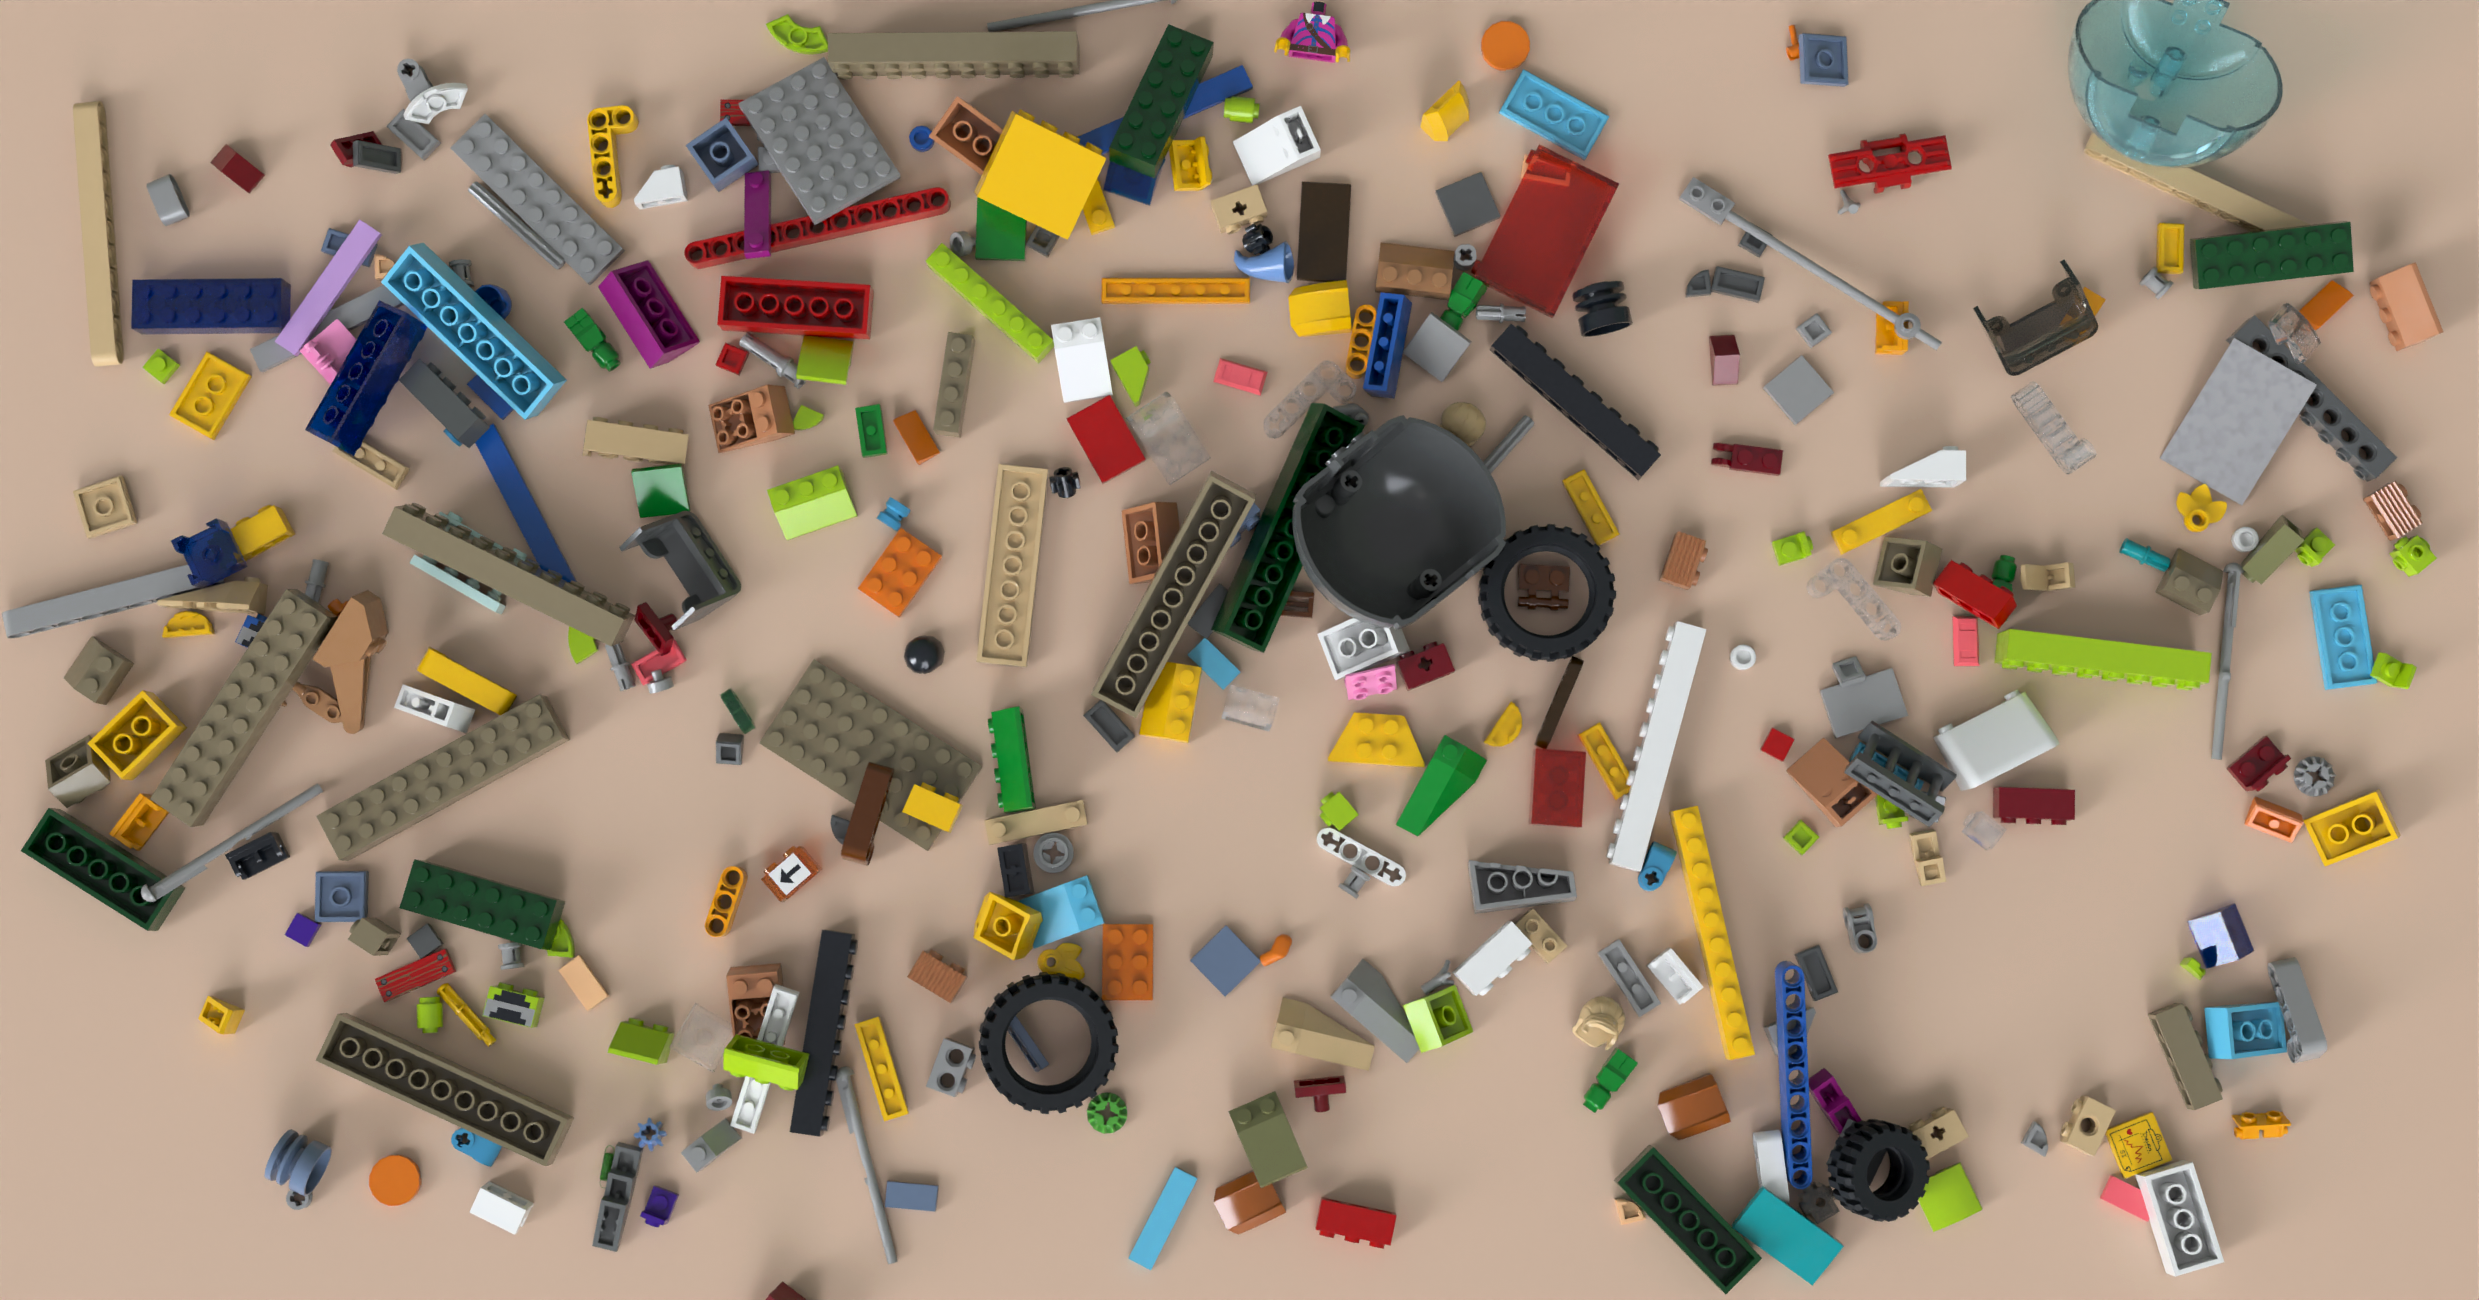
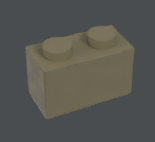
(373, 936)

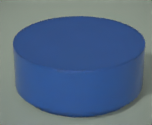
(920, 139)

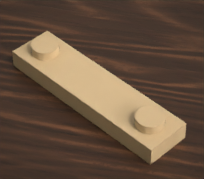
(1036, 822)

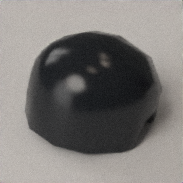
(924, 654)

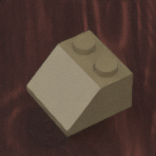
(1908, 566)
(2191, 582)
(98, 671)
(76, 773)

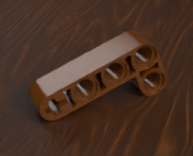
(859, 839)

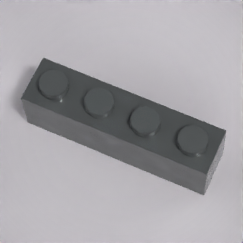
(444, 403)

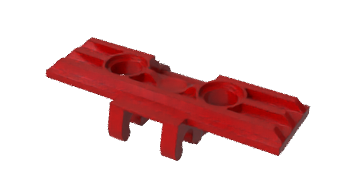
(1890, 168)

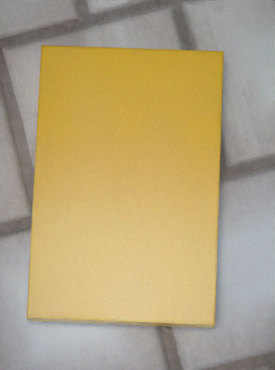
(210, 395)

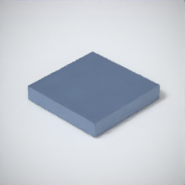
(1823, 60)
(341, 896)
(1225, 961)

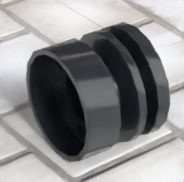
(1601, 304)

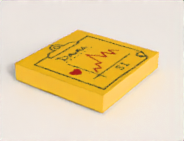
(2138, 1145)

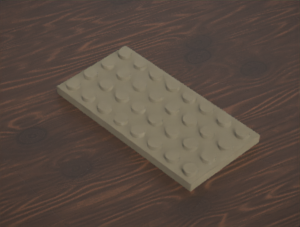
(838, 729)

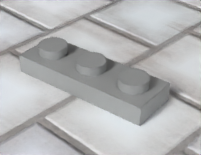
(1629, 978)

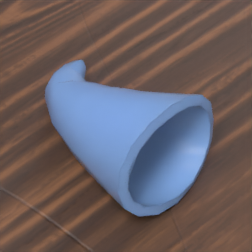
(1272, 265)

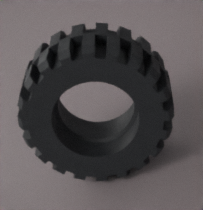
(1906, 1173)

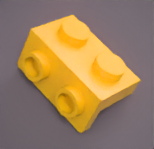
(1190, 164)

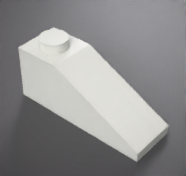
(434, 708)

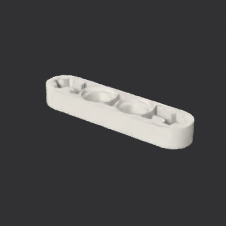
(1362, 853)

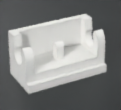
(1675, 976)
(501, 1207)

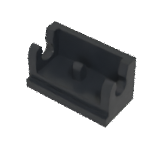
(257, 855)
(1015, 870)

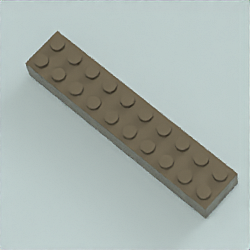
(954, 54)
(509, 574)
(1173, 594)
(244, 707)
(442, 778)
(445, 1089)

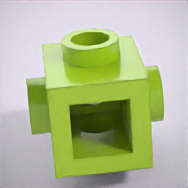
(2412, 555)

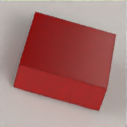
(732, 359)
(1777, 744)

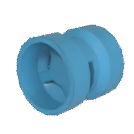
(893, 514)

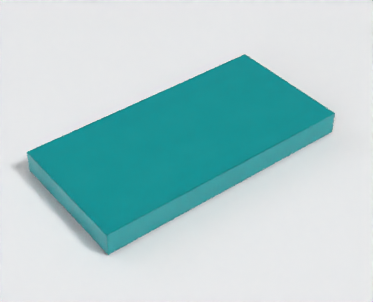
(1787, 1235)

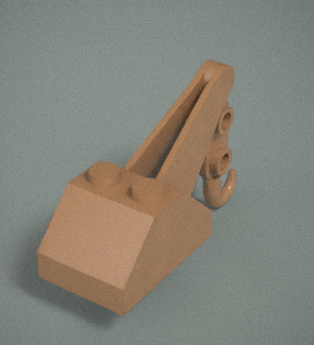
(348, 653)

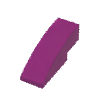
(1832, 1100)

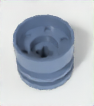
(298, 1162)

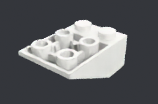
(1277, 146)

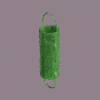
(606, 1165)

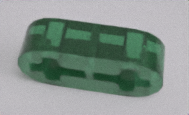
(738, 711)

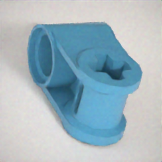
(1658, 862)
(477, 1148)

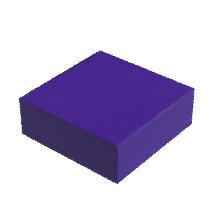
(302, 929)

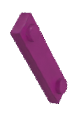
(757, 215)

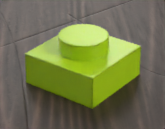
(161, 366)

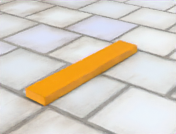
(1175, 291)

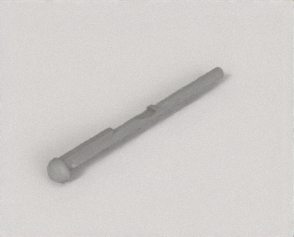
(1066, 13)
(2234, 571)
(198, 865)
(855, 1125)

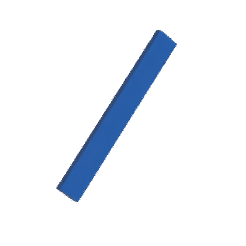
(1206, 96)
(522, 504)

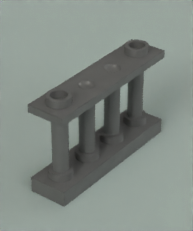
(1890, 786)

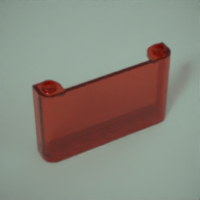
(1545, 231)

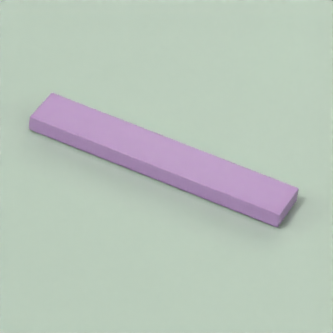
(328, 288)

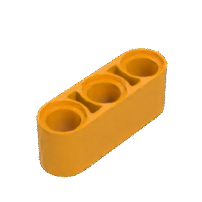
(1365, 330)
(716, 910)

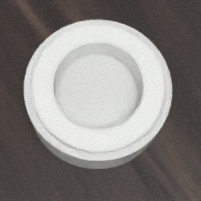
(2245, 539)
(1742, 657)

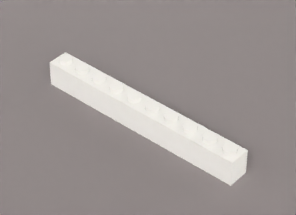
(1656, 747)

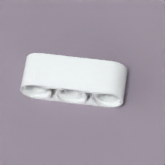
(1771, 1162)

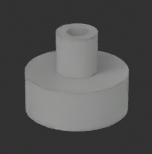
(961, 243)
(659, 683)
(718, 1098)

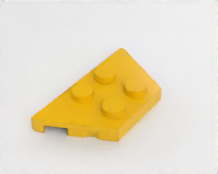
(1378, 741)

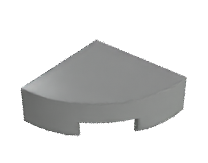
(2036, 1139)

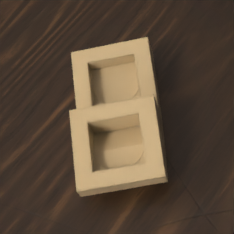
(1927, 857)

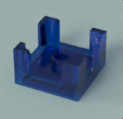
(210, 554)

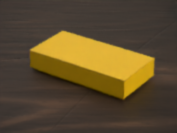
(2170, 248)

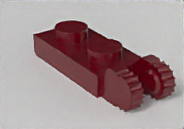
(1749, 459)

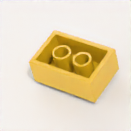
(137, 735)

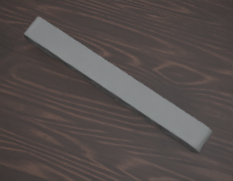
(98, 602)

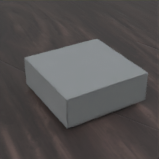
(1813, 330)
(1848, 671)

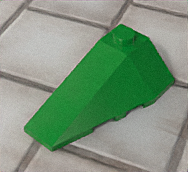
(1445, 779)

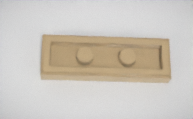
(376, 464)

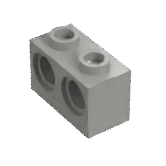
(945, 1065)

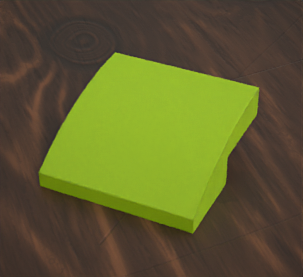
(824, 360)
(1949, 1197)

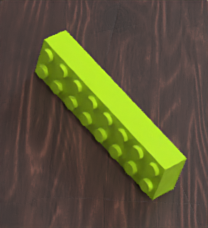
(2102, 658)

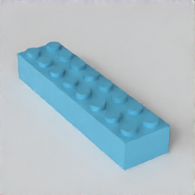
(473, 330)

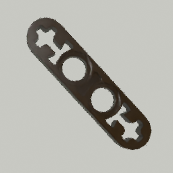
(1559, 702)

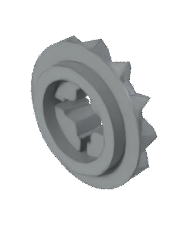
(2304, 780)
(1047, 842)

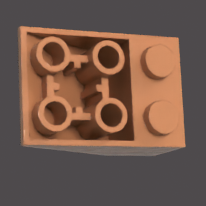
(751, 418)
(1823, 780)
(749, 996)

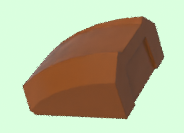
(1693, 1107)
(1246, 1204)

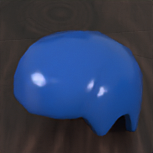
(496, 298)

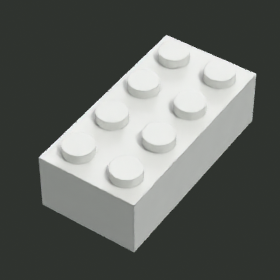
(2179, 1218)

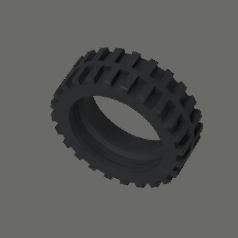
(1599, 583)
(1086, 1081)

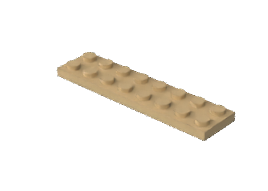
(1012, 565)

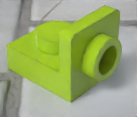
(1792, 548)
(2314, 548)
(2393, 672)
(1889, 813)

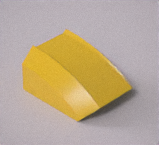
(1446, 113)
(1320, 309)
(1007, 925)

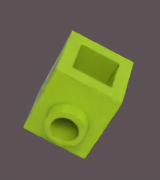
(1337, 811)

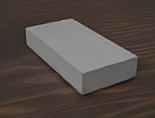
(414, 135)

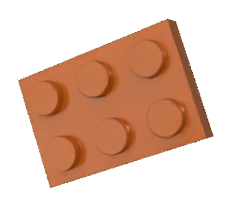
(900, 572)
(1127, 962)

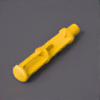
(466, 1014)

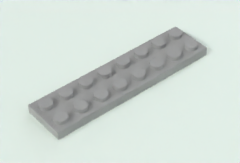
(537, 199)

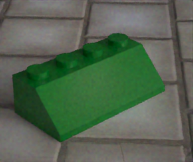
(1013, 760)

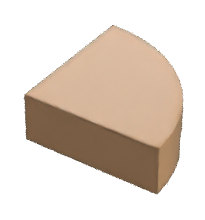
(382, 266)
(1628, 1211)

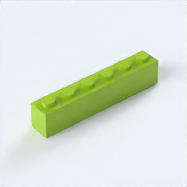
(990, 303)

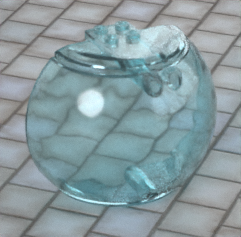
(2170, 80)

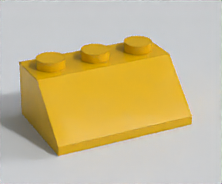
(1172, 703)

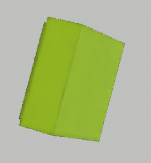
(1801, 837)

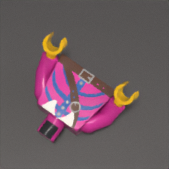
(1314, 37)

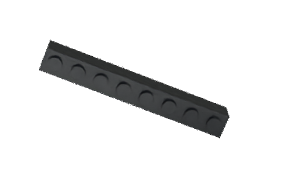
(1575, 401)
(823, 1031)

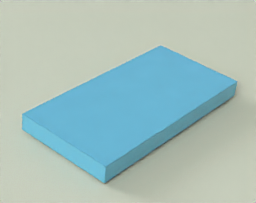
(1554, 114)
(2342, 636)

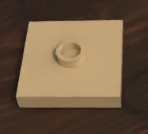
(105, 507)

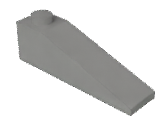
(1373, 1004)

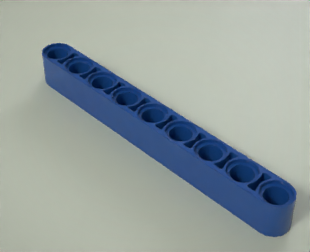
(1787, 1064)

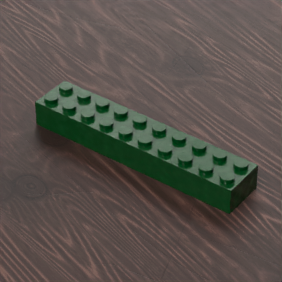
(1271, 558)

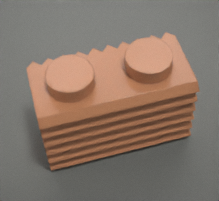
(2393, 510)
(1683, 561)
(937, 975)

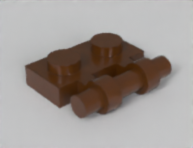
(1543, 578)

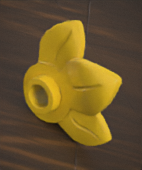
(2200, 505)
(1065, 961)

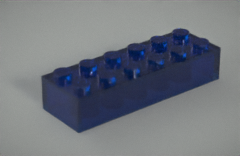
(210, 306)
(366, 377)

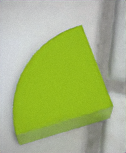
(806, 418)
(2193, 967)

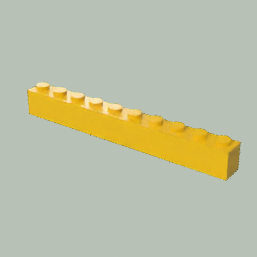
(1711, 933)

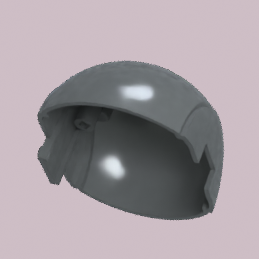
(1398, 522)

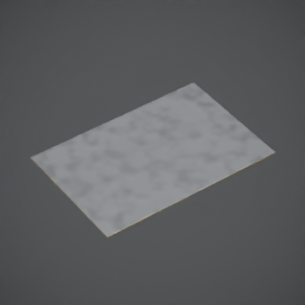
(2238, 421)

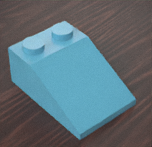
(1065, 910)
(2245, 1030)

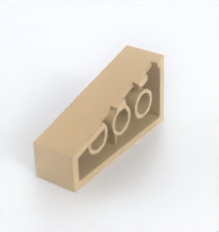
(635, 442)

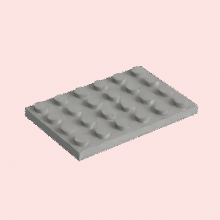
(819, 140)

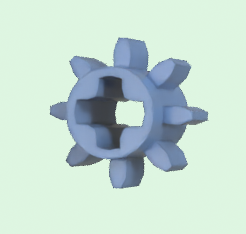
(645, 1130)

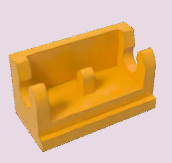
(1886, 339)
(139, 822)

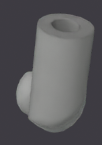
(1354, 411)

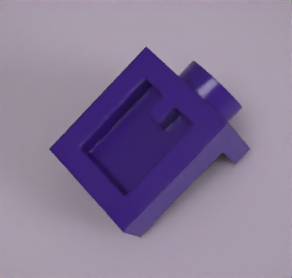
(659, 1206)

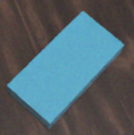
(1214, 663)

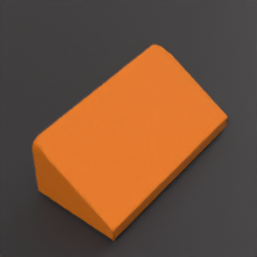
(2325, 304)
(916, 437)
(2274, 819)

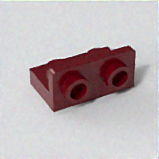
(2258, 764)

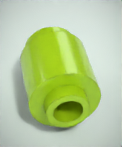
(1241, 109)
(429, 1014)

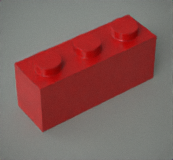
(1975, 593)
(1355, 1222)

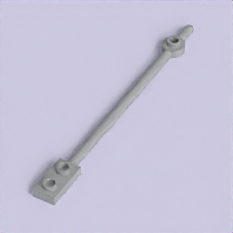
(1719, 208)

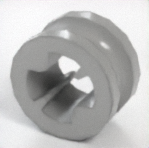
(295, 1204)

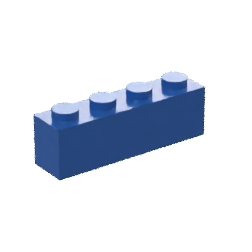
(1387, 345)

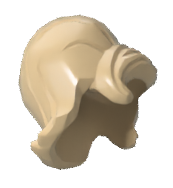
(1464, 422)
(1600, 1022)

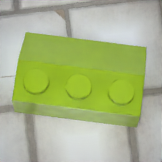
(812, 502)
(765, 1062)

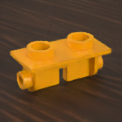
(2271, 1123)

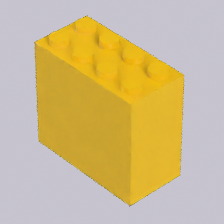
(1040, 173)

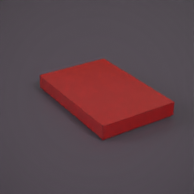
(1106, 439)

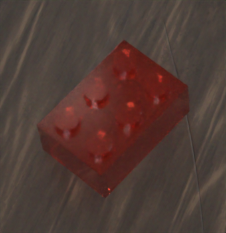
(1557, 788)

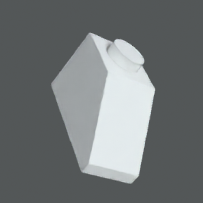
(662, 188)

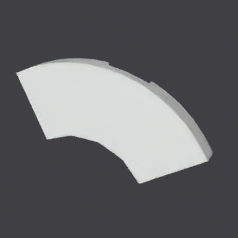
(434, 101)

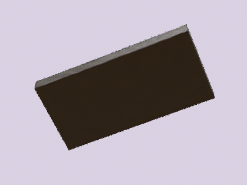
(1323, 232)

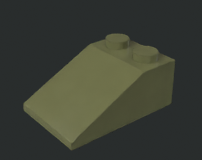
(1268, 1139)

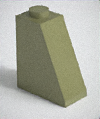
(2272, 550)

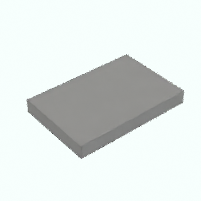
(1860, 703)

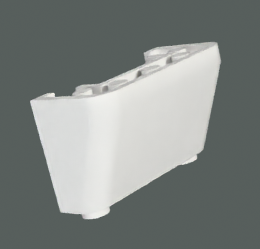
(1995, 741)

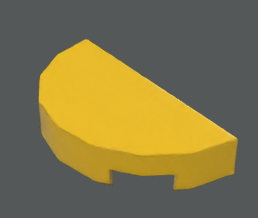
(187, 624)
(1506, 728)

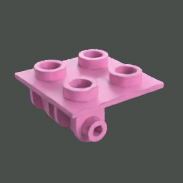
(329, 349)
(1370, 682)

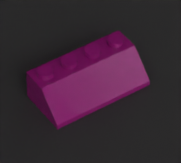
(648, 313)

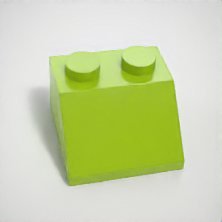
(1438, 1018)
(642, 1042)

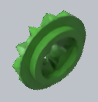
(1116, 1105)

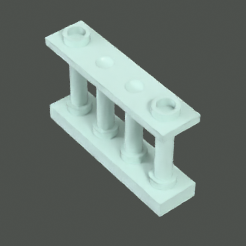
(449, 576)

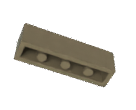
(954, 384)
(2185, 1056)

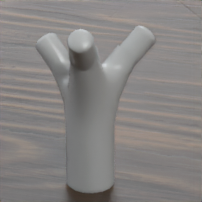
(1849, 205)
(1439, 980)

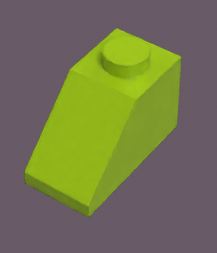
(1133, 372)

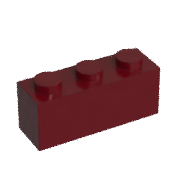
(2034, 805)

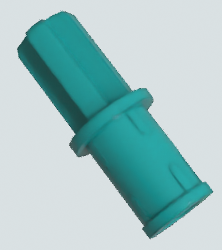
(2145, 555)

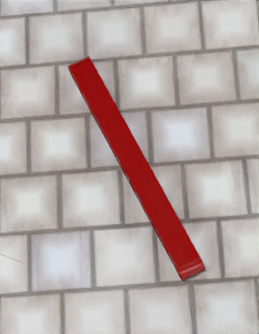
(830, 229)

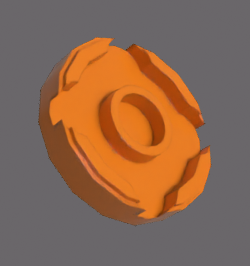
(1505, 45)
(395, 1180)

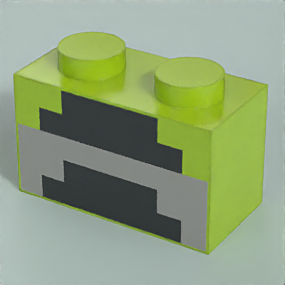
(513, 1006)

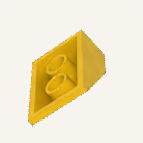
(2352, 828)

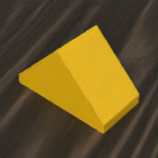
(221, 1015)

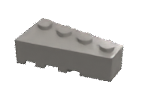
(1513, 887)

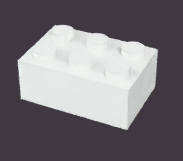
(1493, 959)

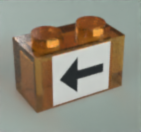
(790, 873)

